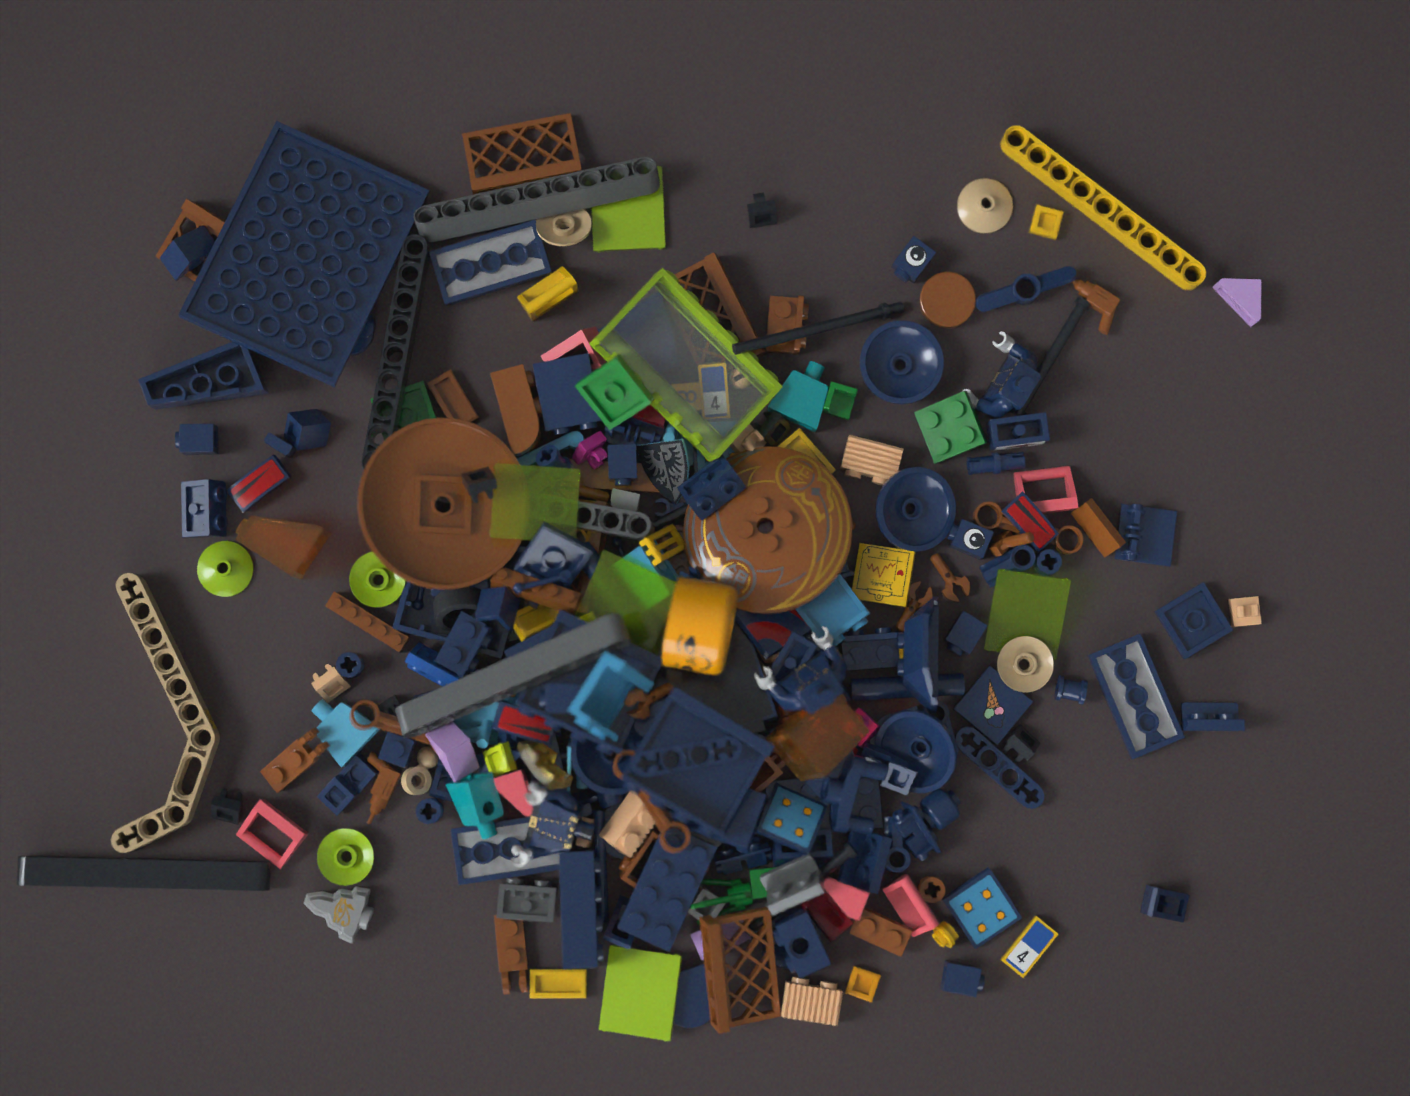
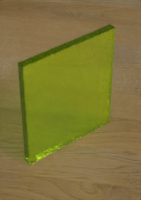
(531, 496)
(631, 591)
(1027, 607)

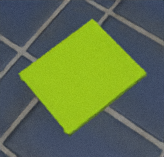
(630, 223)
(640, 993)

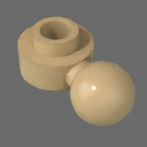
(427, 759)

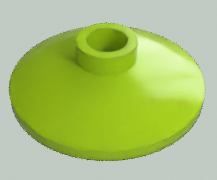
(239, 568)
(363, 585)
(330, 857)

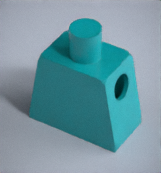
(802, 397)
(477, 802)

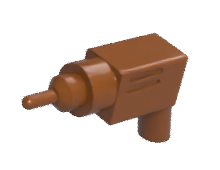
(1101, 301)
(383, 786)

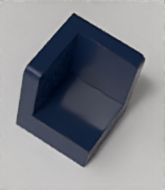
(307, 429)
(498, 604)

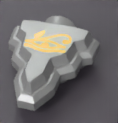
(343, 911)

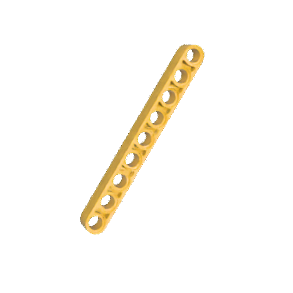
(1107, 221)

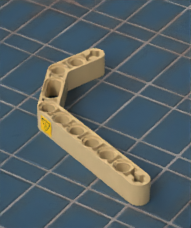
(180, 704)

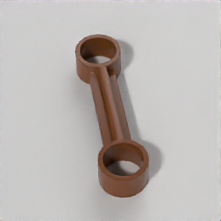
(1005, 524)
(382, 721)
(660, 817)

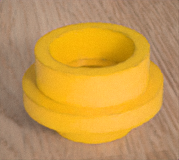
(945, 935)

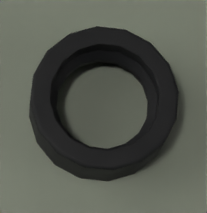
(451, 599)

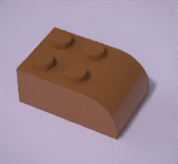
(519, 408)

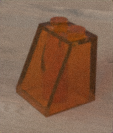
(283, 543)
(819, 740)

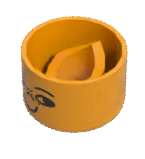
(699, 626)

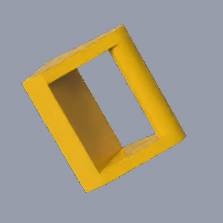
(548, 293)

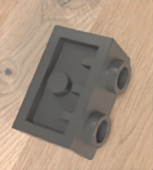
(792, 883)
(526, 901)

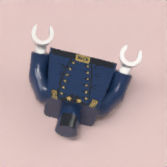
(1011, 383)
(812, 683)
(552, 824)

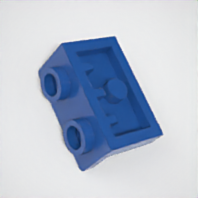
(422, 661)

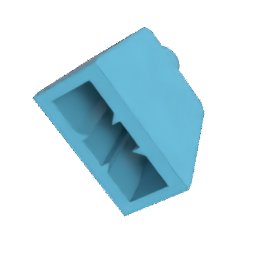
(338, 731)

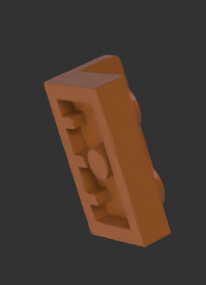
(783, 315)

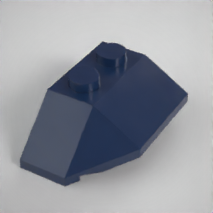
(920, 654)

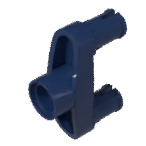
(842, 793)

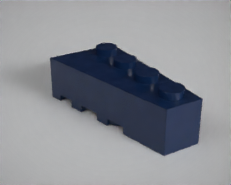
(209, 377)
(579, 910)

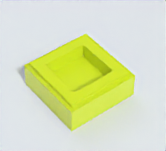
(499, 759)

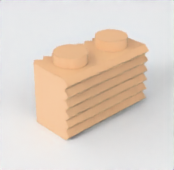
(870, 459)
(628, 825)
(811, 1002)

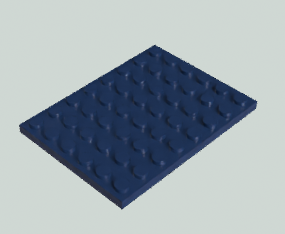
(304, 254)

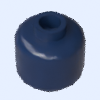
(940, 808)

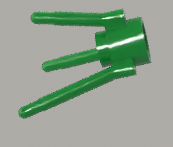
(738, 896)

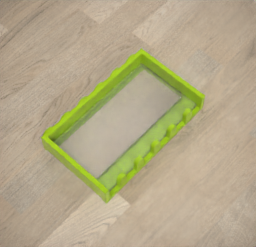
(688, 364)

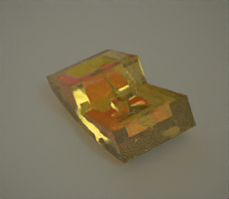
(541, 762)

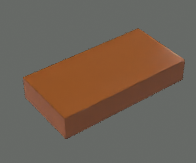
(452, 397)
(1098, 527)

